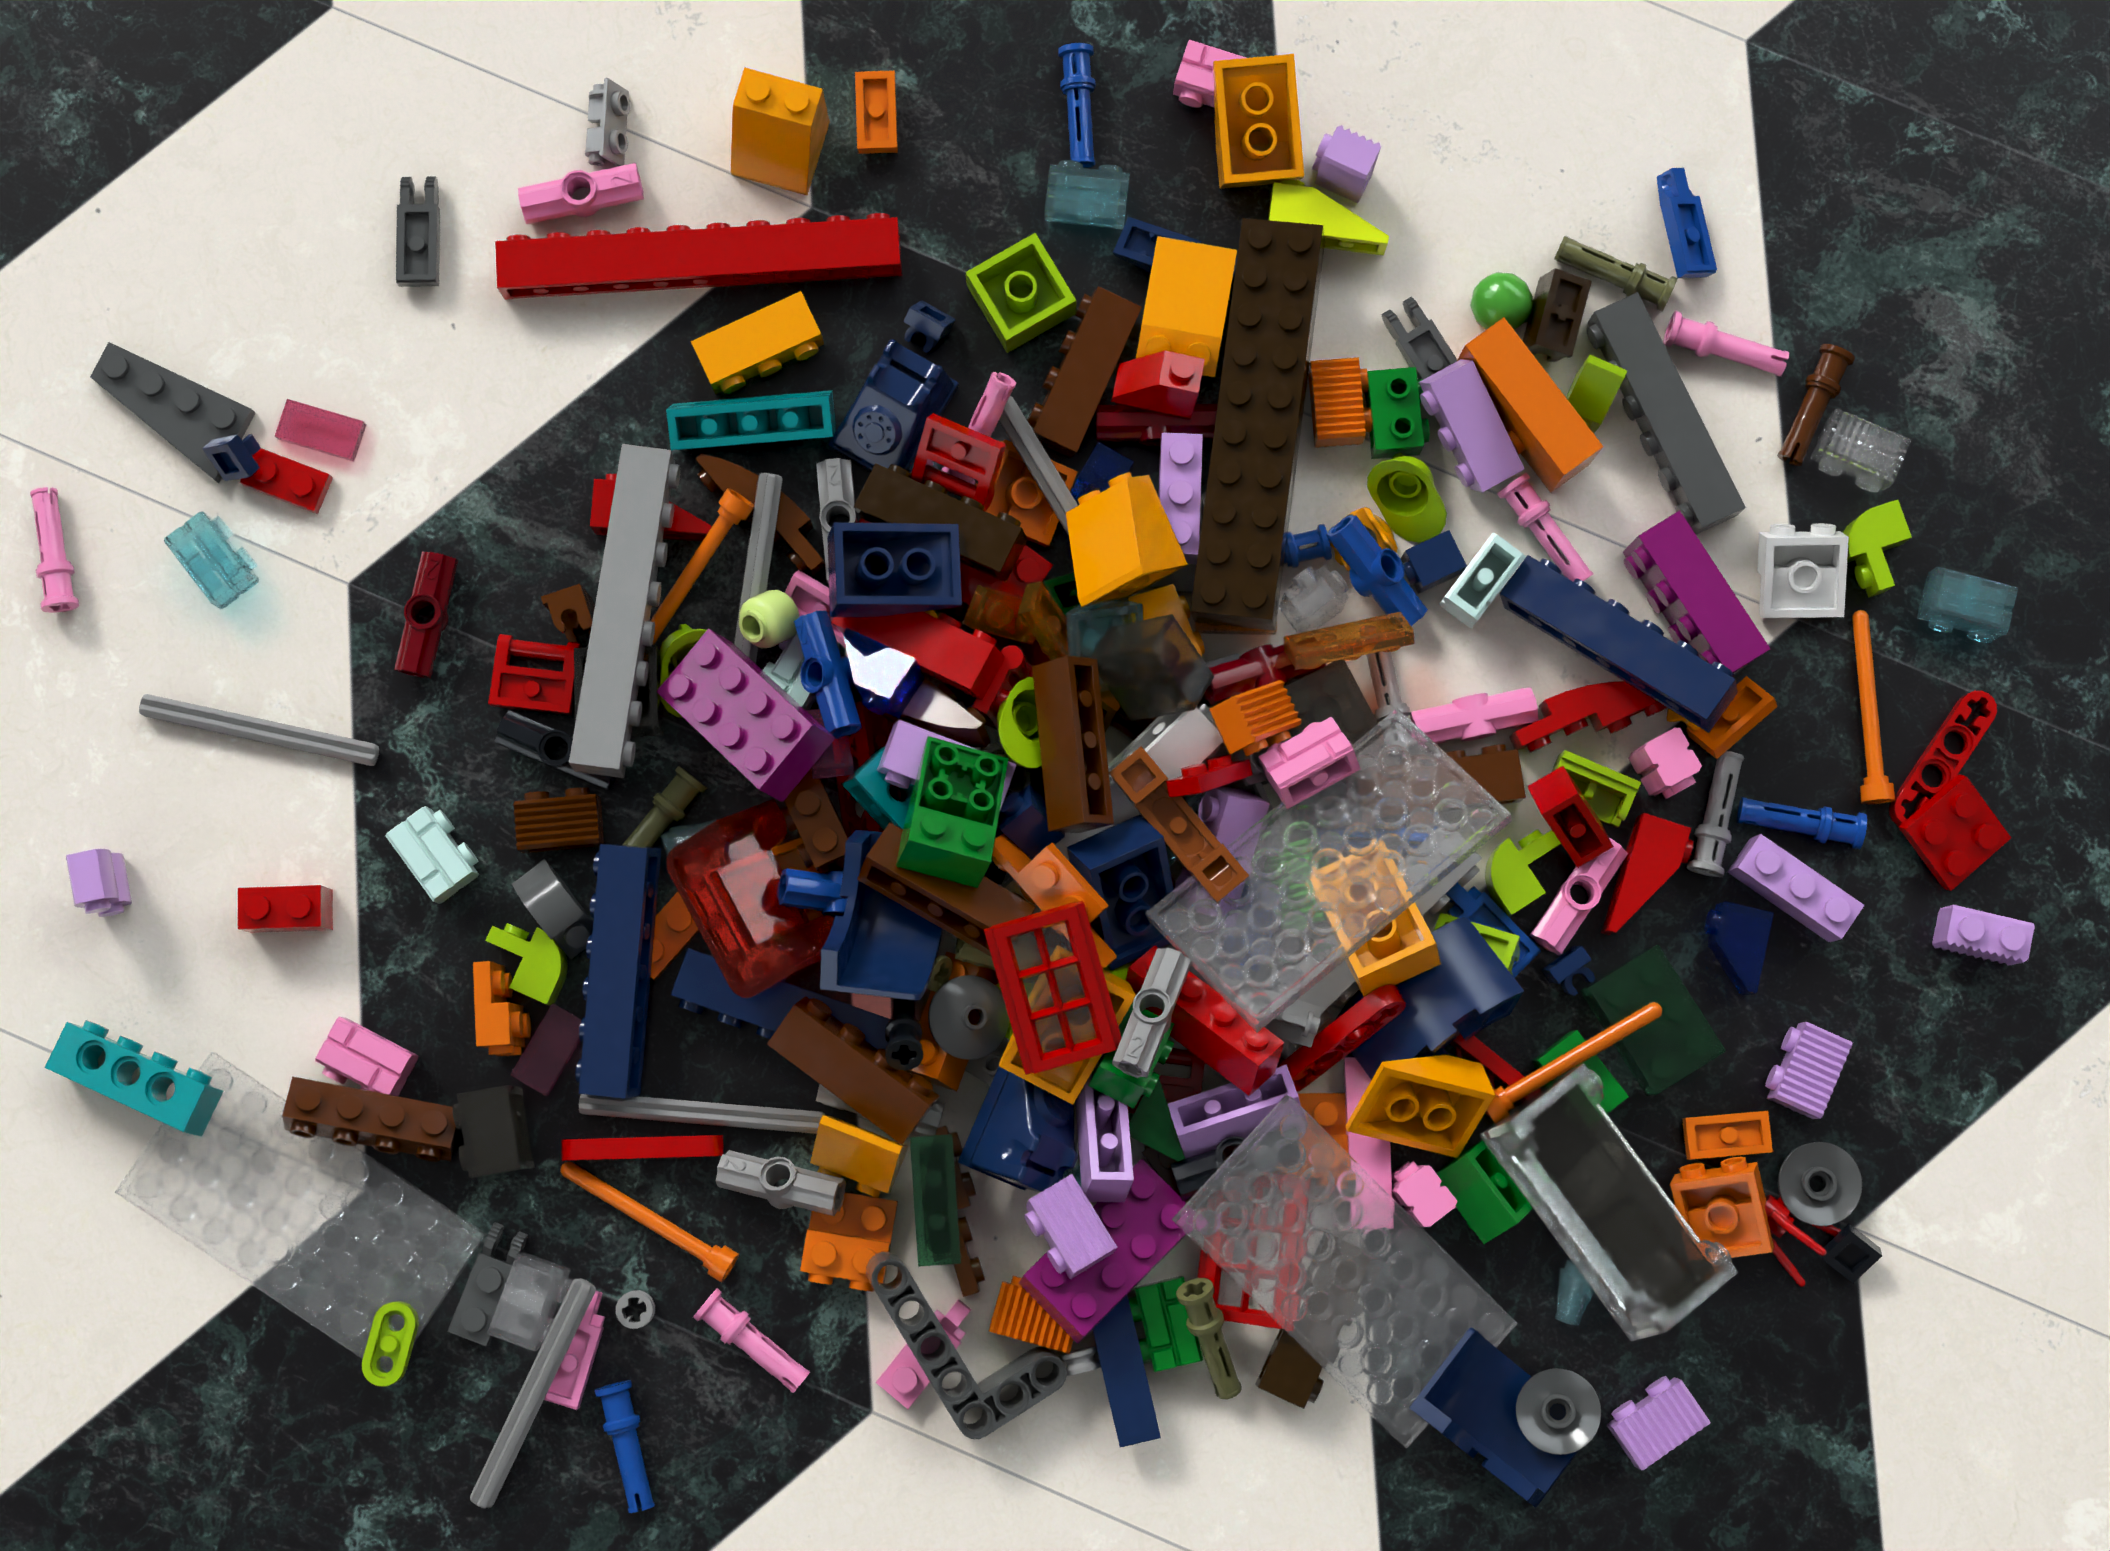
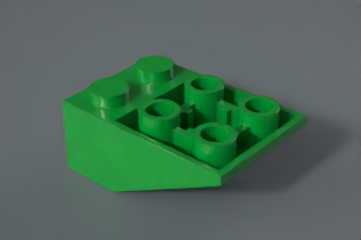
(953, 813)

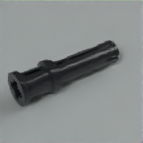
(903, 1036)

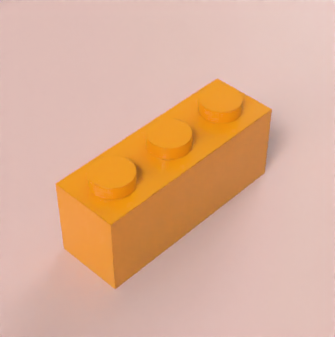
(758, 343)

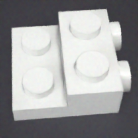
(1802, 572)

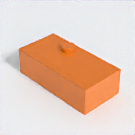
(1532, 406)

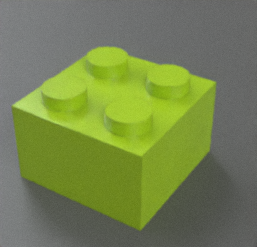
(1021, 292)

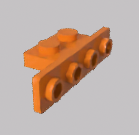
(1050, 883)

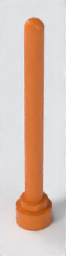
(732, 510)
(1876, 784)
(1506, 1097)
(716, 1259)

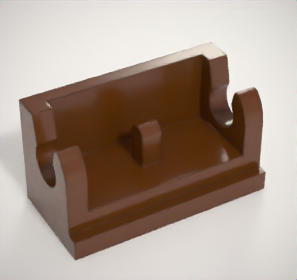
(570, 610)

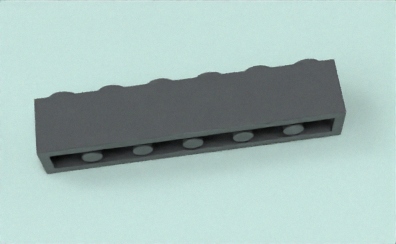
(1665, 414)

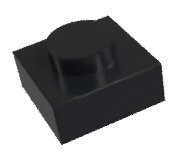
(1851, 1253)

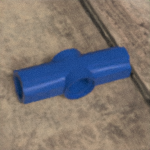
(1375, 570)
(827, 674)
(812, 891)

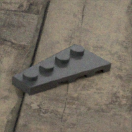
(171, 404)

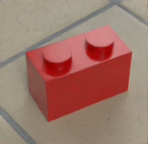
(1570, 816)
(285, 908)

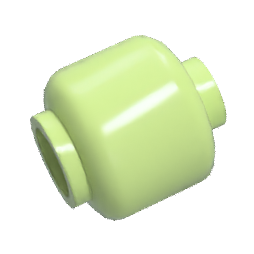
(768, 619)

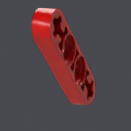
(1939, 756)
(1344, 1035)
(642, 1147)

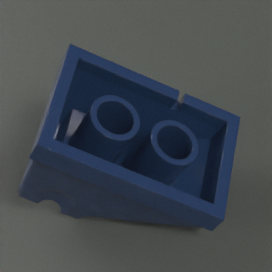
(892, 409)
(1021, 1135)

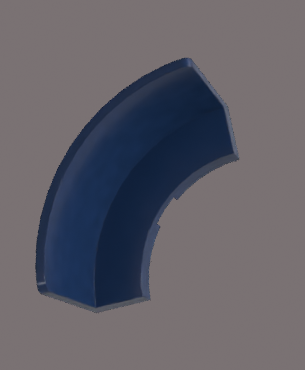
(877, 942)
(1444, 1002)
(1475, 1408)

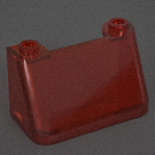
(731, 893)

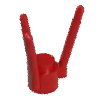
(1779, 1223)

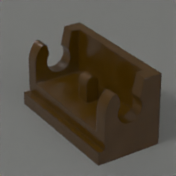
(1556, 314)

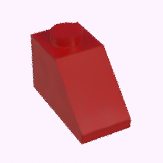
(1160, 383)

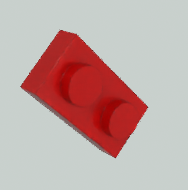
(288, 481)
(1199, 778)

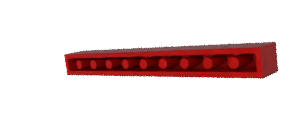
(698, 256)

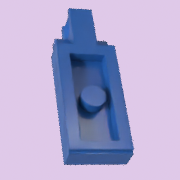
(1685, 226)
(1483, 910)

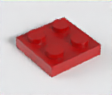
(1954, 832)

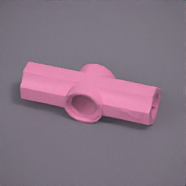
(555, 200)
(1477, 716)
(1564, 914)

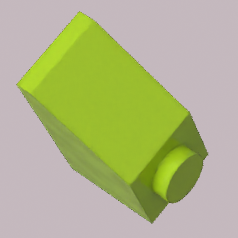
(1595, 390)

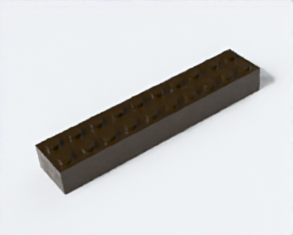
(1258, 424)

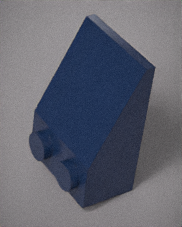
(893, 568)
(1132, 875)

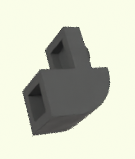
(555, 908)

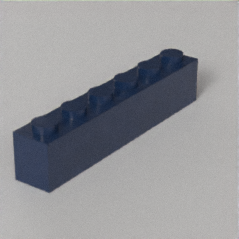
(1619, 642)
(618, 971)
(703, 985)

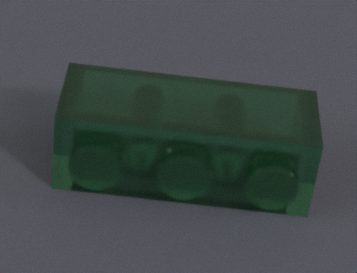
(936, 1200)

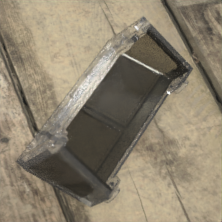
(1606, 1206)

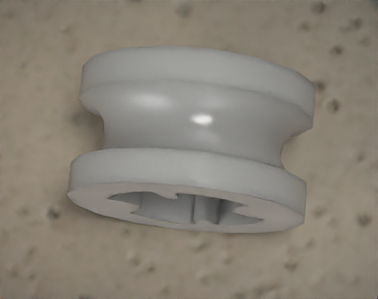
(625, 1301)
(1080, 1360)

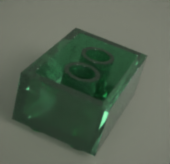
(1670, 1044)

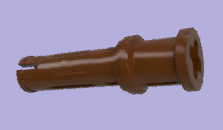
(1821, 388)

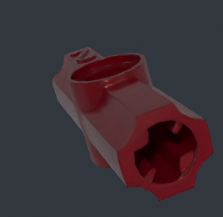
(1132, 423)
(421, 641)
(1252, 670)

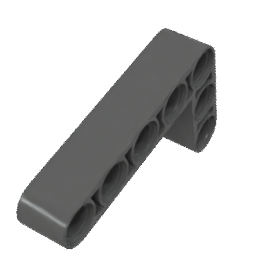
(947, 1360)

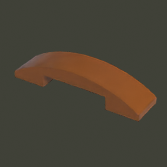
(1182, 828)

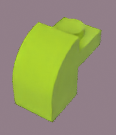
(1869, 536)
(1508, 873)
(542, 965)

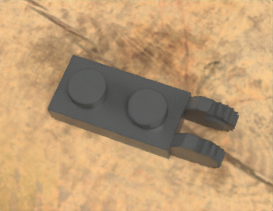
(418, 235)
(1422, 346)
(485, 1288)

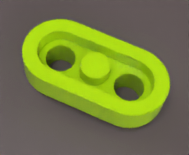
(390, 1342)

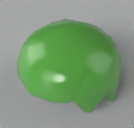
(1501, 297)

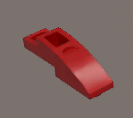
(1605, 705)

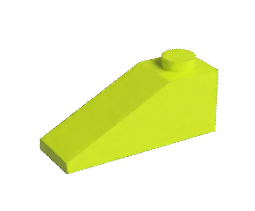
(1342, 228)

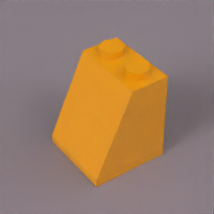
(777, 131)
(1121, 541)

